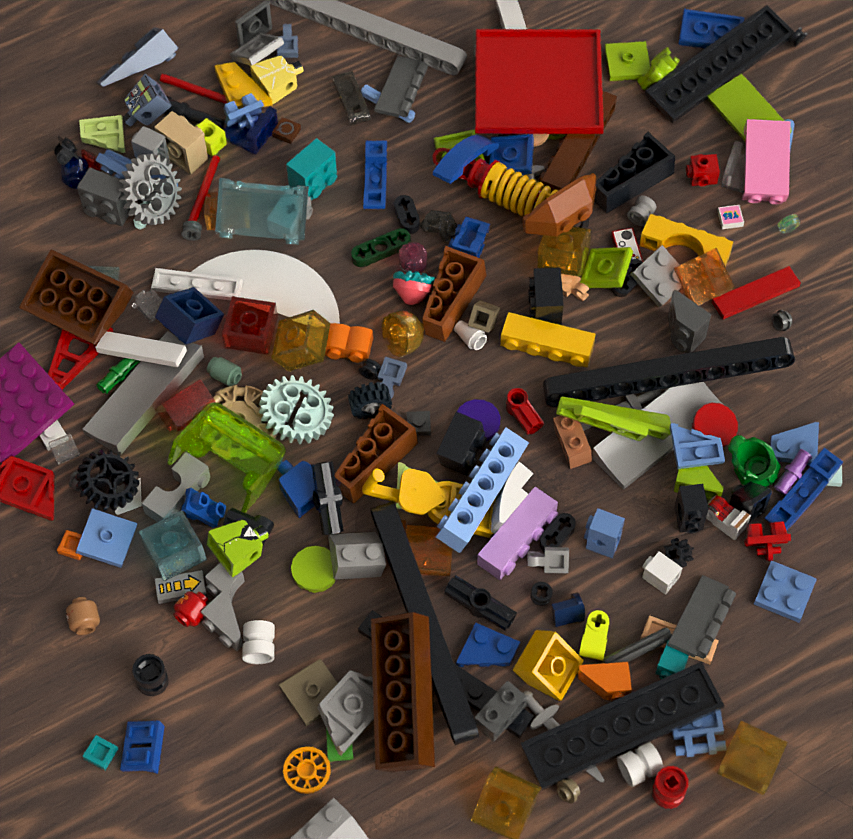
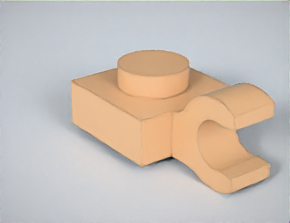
(572, 285)

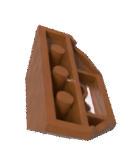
(563, 208)

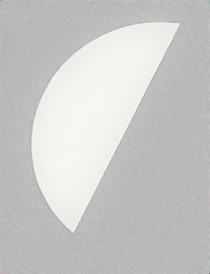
(276, 279)

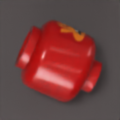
(189, 608)

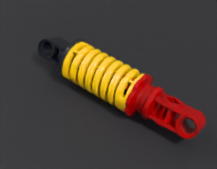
(503, 185)

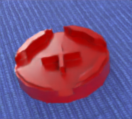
(717, 421)

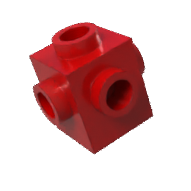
(703, 170)

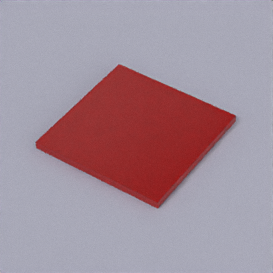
(538, 81)

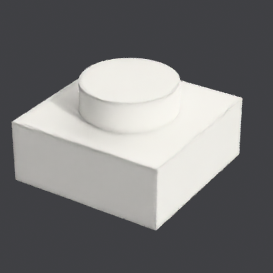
(51, 433)

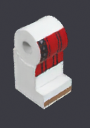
(727, 517)

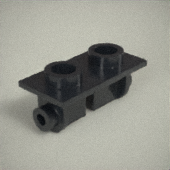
(65, 150)

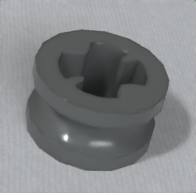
(191, 230)

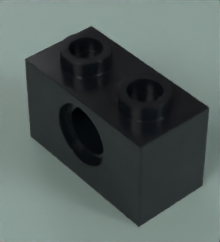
(691, 508)

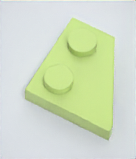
(104, 132)

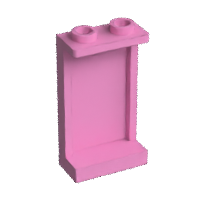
(766, 161)

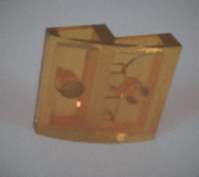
(704, 277)
(429, 552)

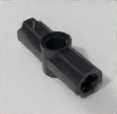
(327, 498)
(493, 609)

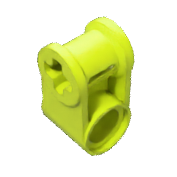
(594, 638)

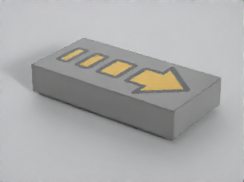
(178, 585)

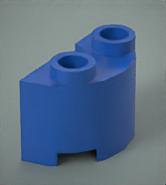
(470, 237)

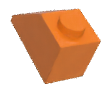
(607, 679)

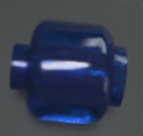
(74, 171)

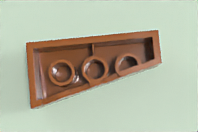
(452, 292)
(379, 448)

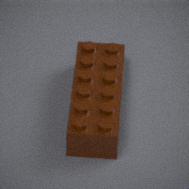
(402, 693)

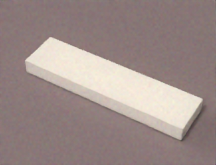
(209, 285)
(141, 349)

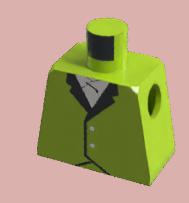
(236, 545)

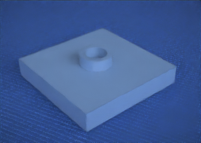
(106, 538)

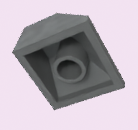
(252, 21)

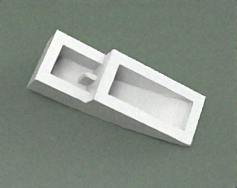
(510, 496)

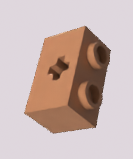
(572, 441)

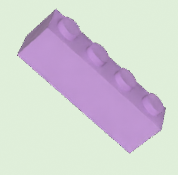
(517, 534)

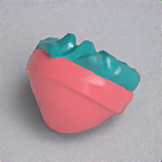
(412, 286)

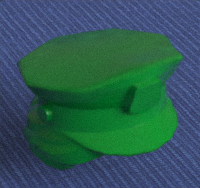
(753, 460)

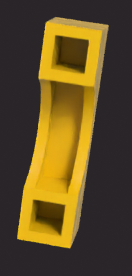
(664, 232)

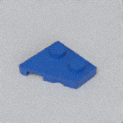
(487, 648)

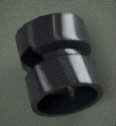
(150, 675)

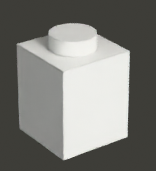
(661, 572)

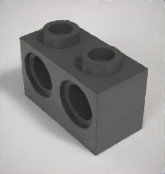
(500, 711)

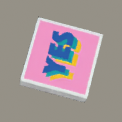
(730, 217)

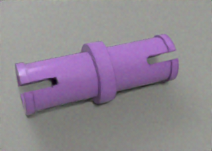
(793, 471)

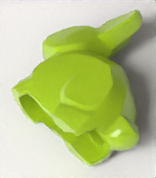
(660, 67)

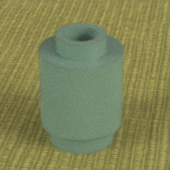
(224, 371)

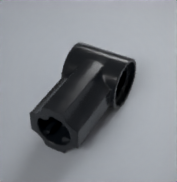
(234, 515)

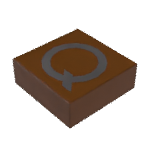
(286, 130)

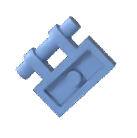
(706, 726)

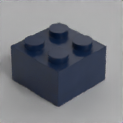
(189, 315)

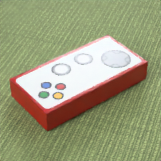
(627, 238)

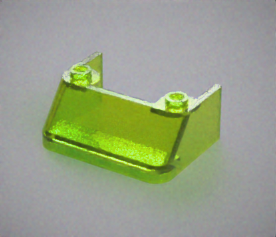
(236, 442)

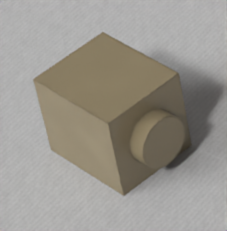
(484, 316)

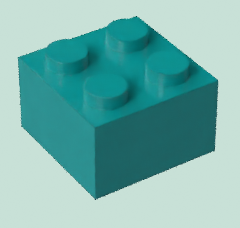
(313, 168)

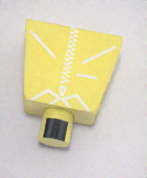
(276, 76)

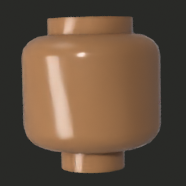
(82, 616)

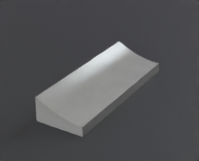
(137, 397)
(629, 459)

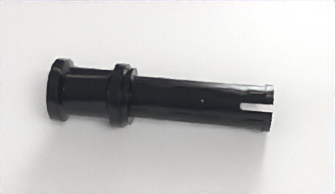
(192, 114)

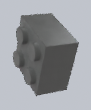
(101, 197)

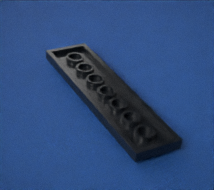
(719, 63)
(622, 725)

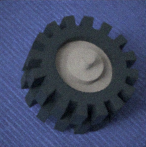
(367, 399)

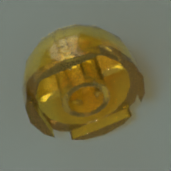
(403, 332)

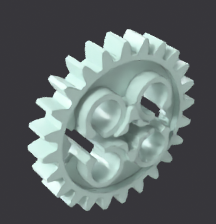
(315, 418)

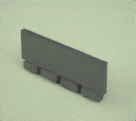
(401, 87)
(702, 618)

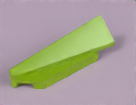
(619, 420)

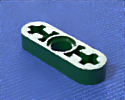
(376, 256)

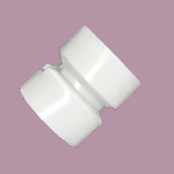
(258, 642)
(639, 764)

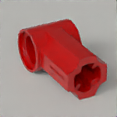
(523, 412)

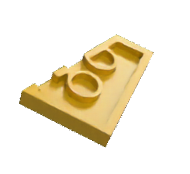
(237, 84)

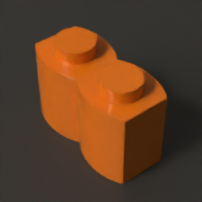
(349, 342)

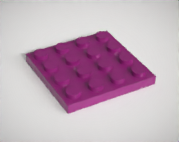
(27, 401)

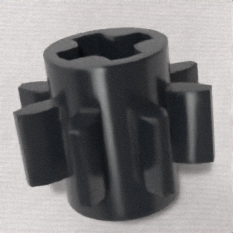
(679, 551)

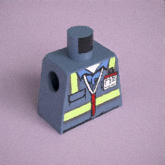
(145, 102)

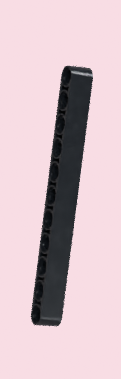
(670, 371)
(416, 600)

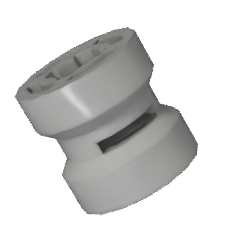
(640, 212)

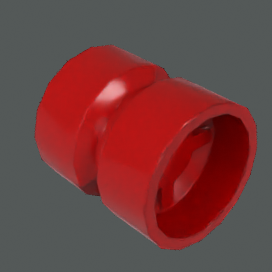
(670, 787)

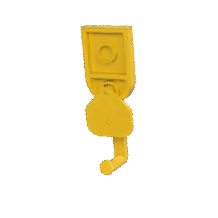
(423, 495)

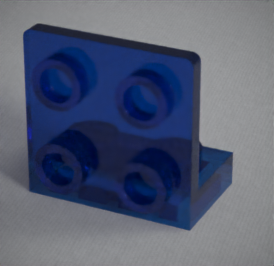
(255, 137)

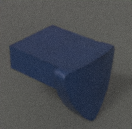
(568, 611)

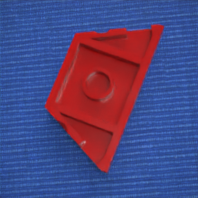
(27, 487)

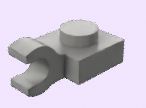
(554, 559)

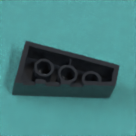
(634, 173)

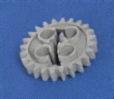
(140, 186)

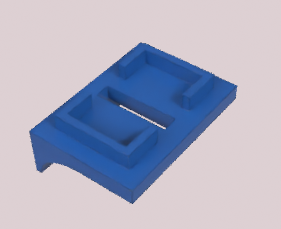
(145, 757)

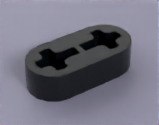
(410, 213)
(631, 282)
(553, 530)

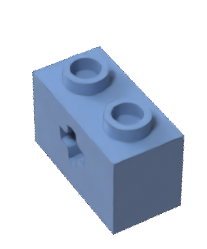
(604, 532)

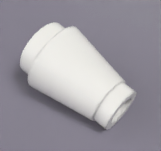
(471, 336)

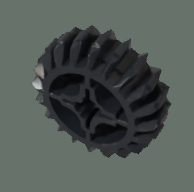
(122, 474)

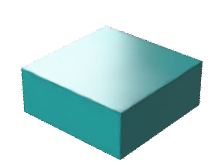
(100, 752)

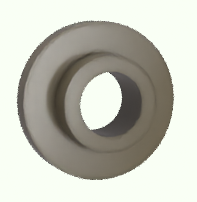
(568, 790)

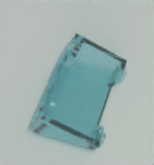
(261, 210)

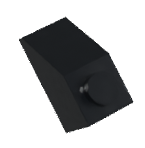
(751, 498)

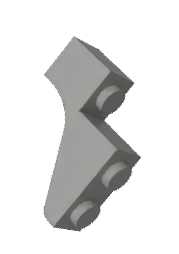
(219, 612)

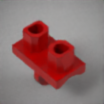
(756, 538)

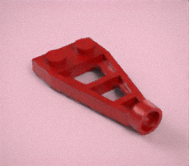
(61, 378)

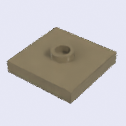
(308, 689)

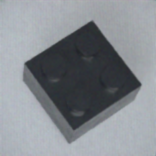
(546, 295)
(461, 444)

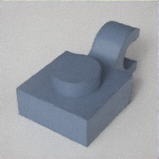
(290, 46)

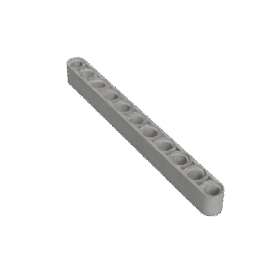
(379, 32)

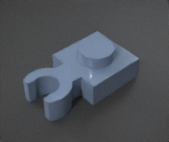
(392, 373)

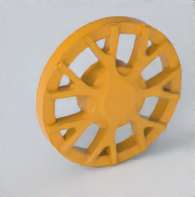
(306, 770)

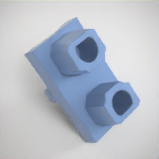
(247, 114)

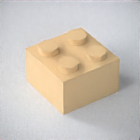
(184, 142)

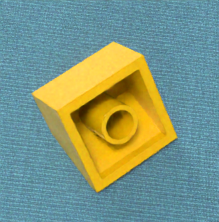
(548, 664)

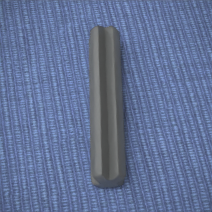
(640, 647)

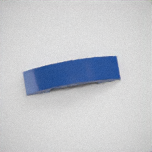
(461, 155)
(375, 175)
(806, 489)

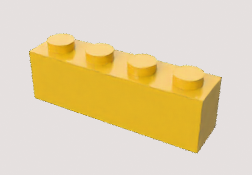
(547, 340)

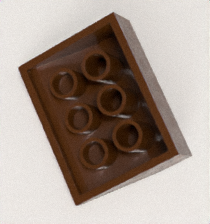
(76, 297)

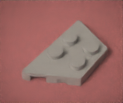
(348, 709)

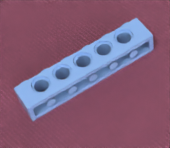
(451, 530)

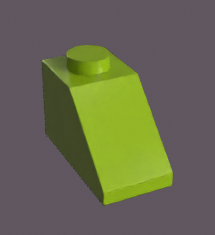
(699, 475)

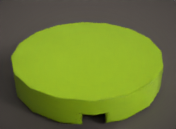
(313, 569)

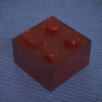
(250, 325)
(185, 405)

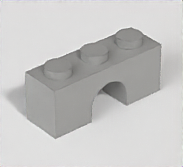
(188, 472)

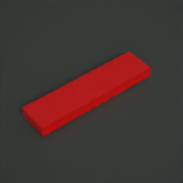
(756, 292)

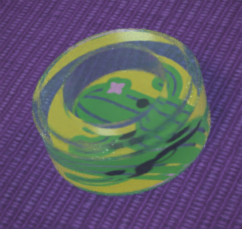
(788, 223)

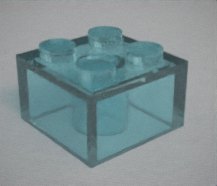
(172, 545)

